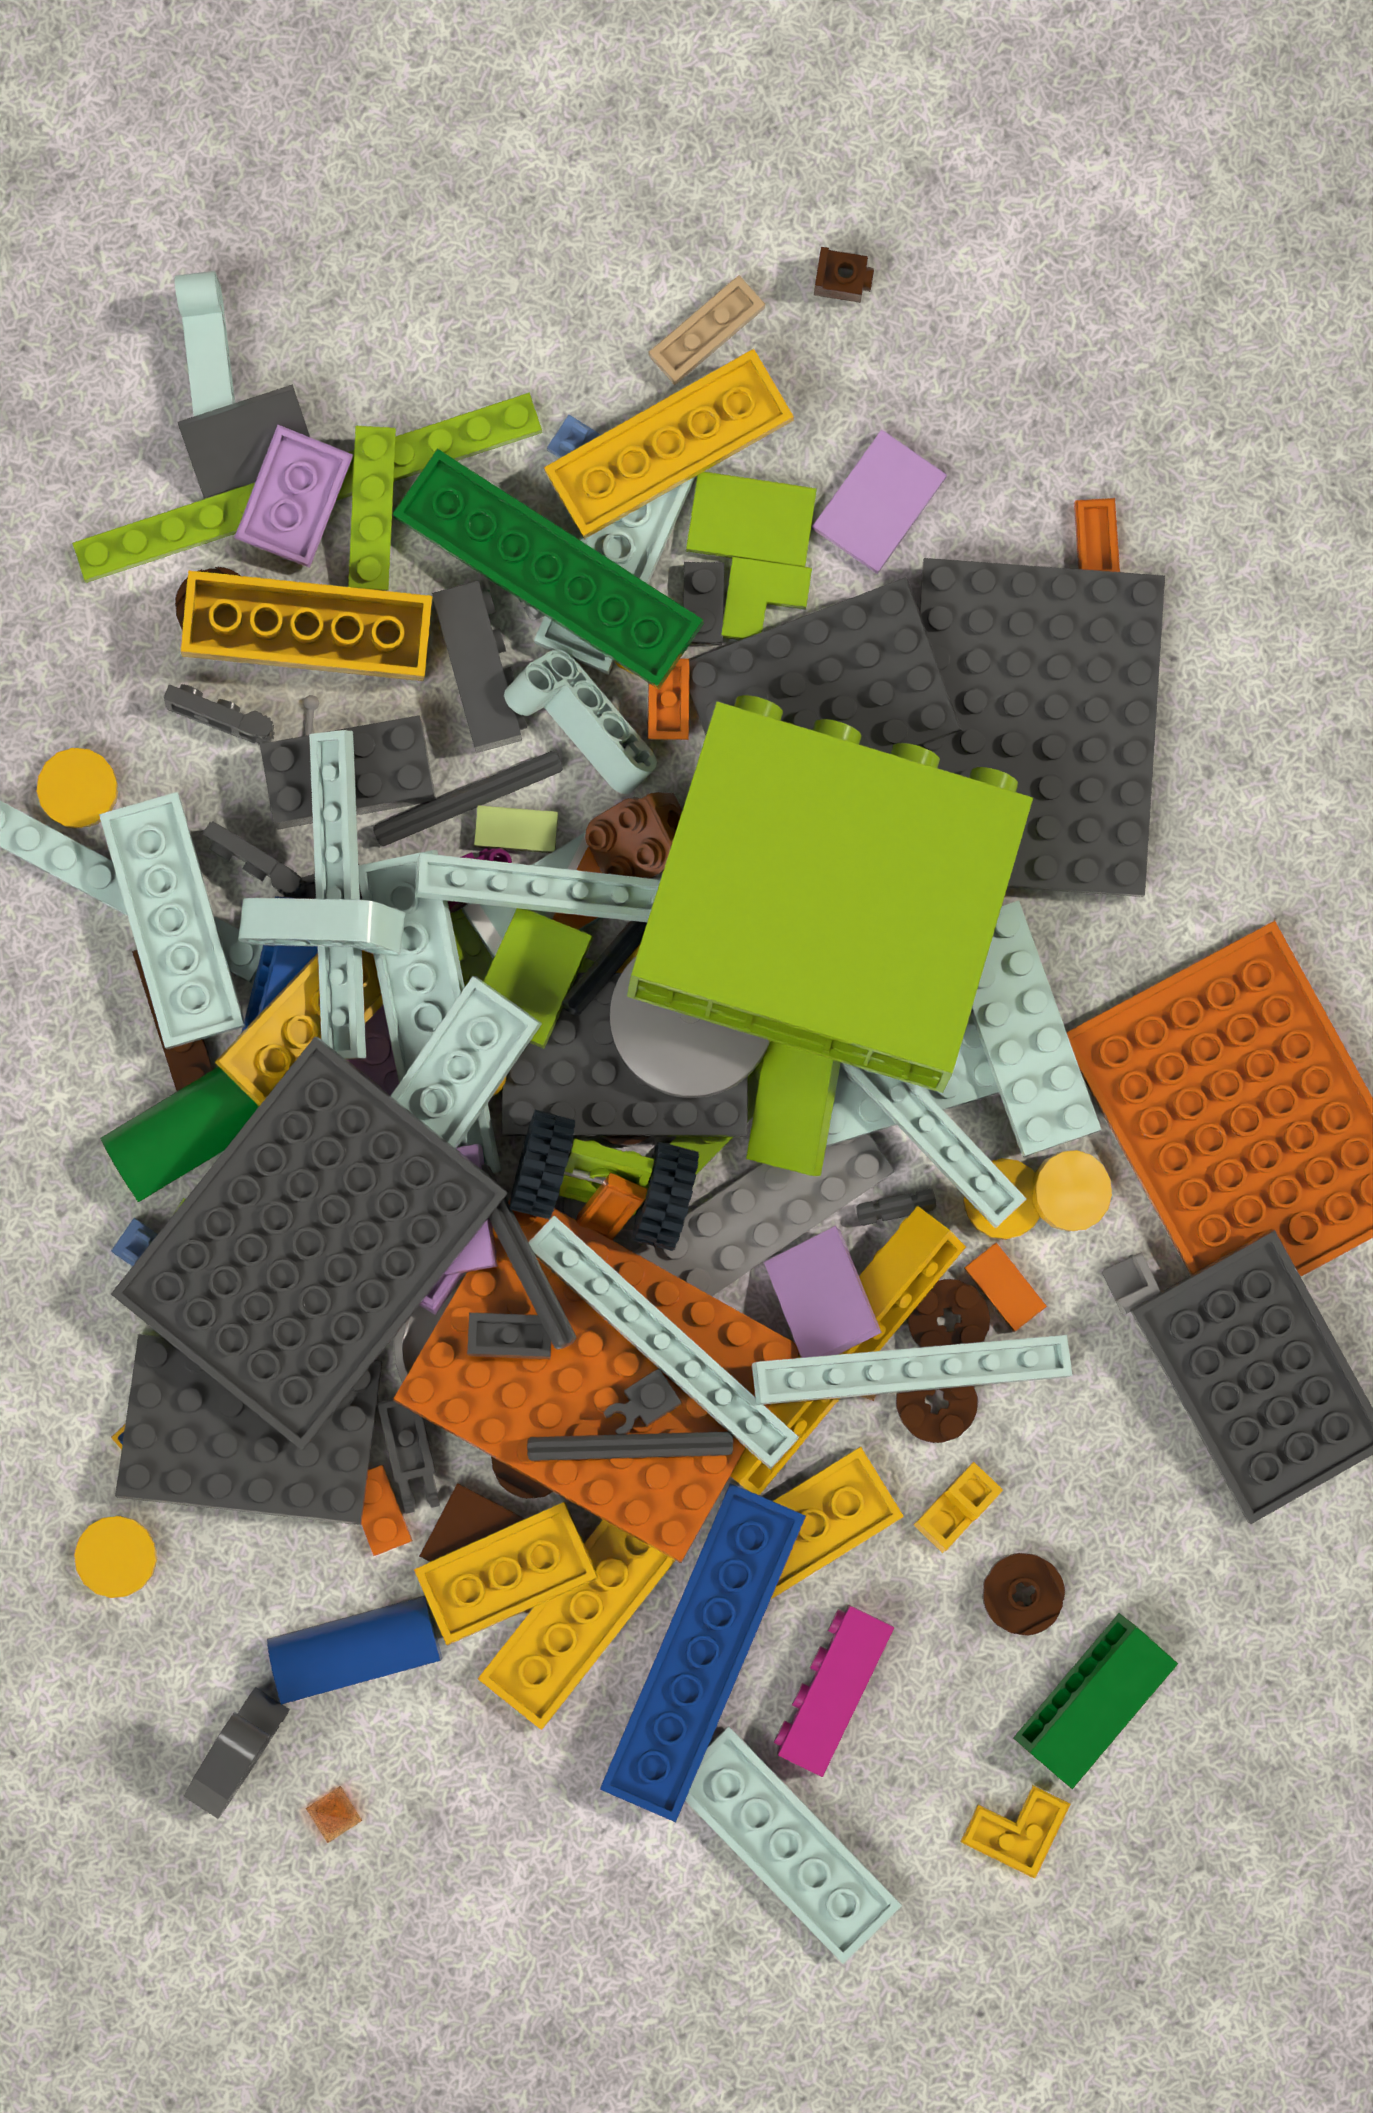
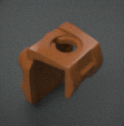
(635, 835)

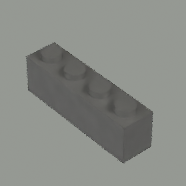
(477, 665)

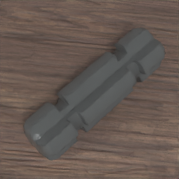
(895, 1207)

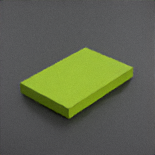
(751, 519)
(538, 967)
(793, 1109)

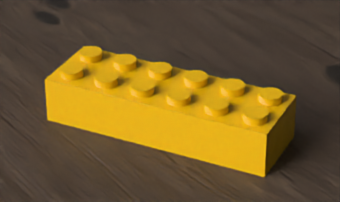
(306, 626)

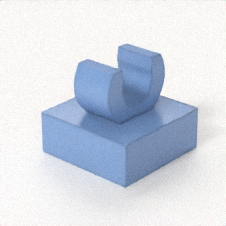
(570, 437)
(134, 1242)

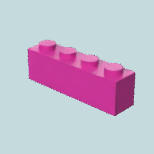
(834, 1690)

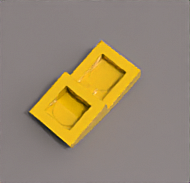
(958, 1507)

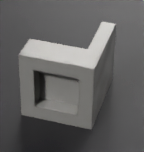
(1131, 1282)

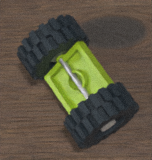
(556, 1168)

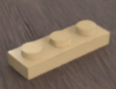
(706, 330)

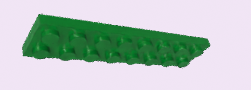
(548, 569)

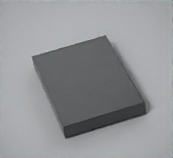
(233, 440)

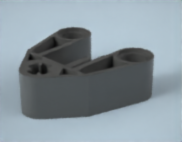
(235, 1752)

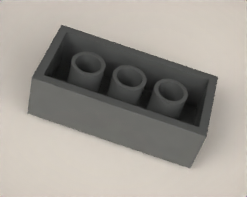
(388, 767)

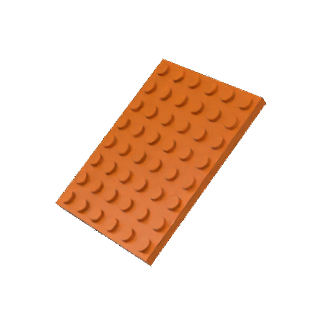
(1237, 1106)
(508, 1400)

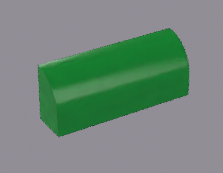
(179, 1133)
(1095, 1700)

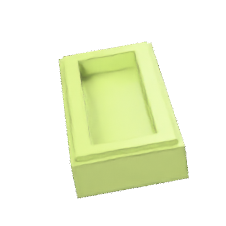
(516, 829)

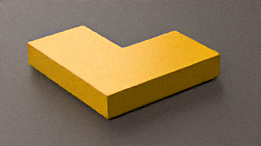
(1021, 1842)

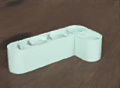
(205, 340)
(585, 716)
(322, 923)

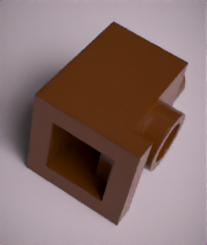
(832, 285)

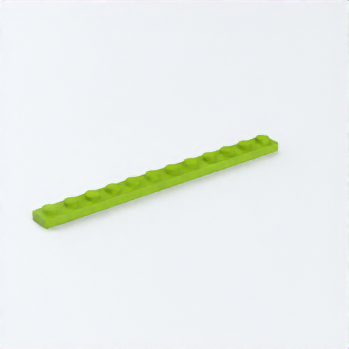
(221, 514)

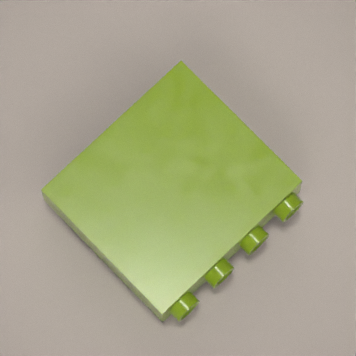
(831, 893)

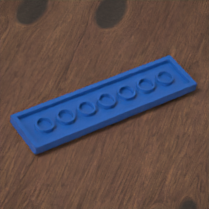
(702, 1652)

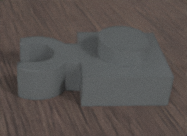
(648, 1400)

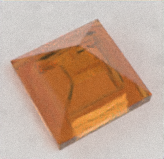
(334, 1814)

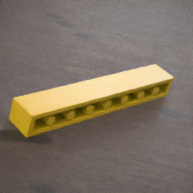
(894, 1286)

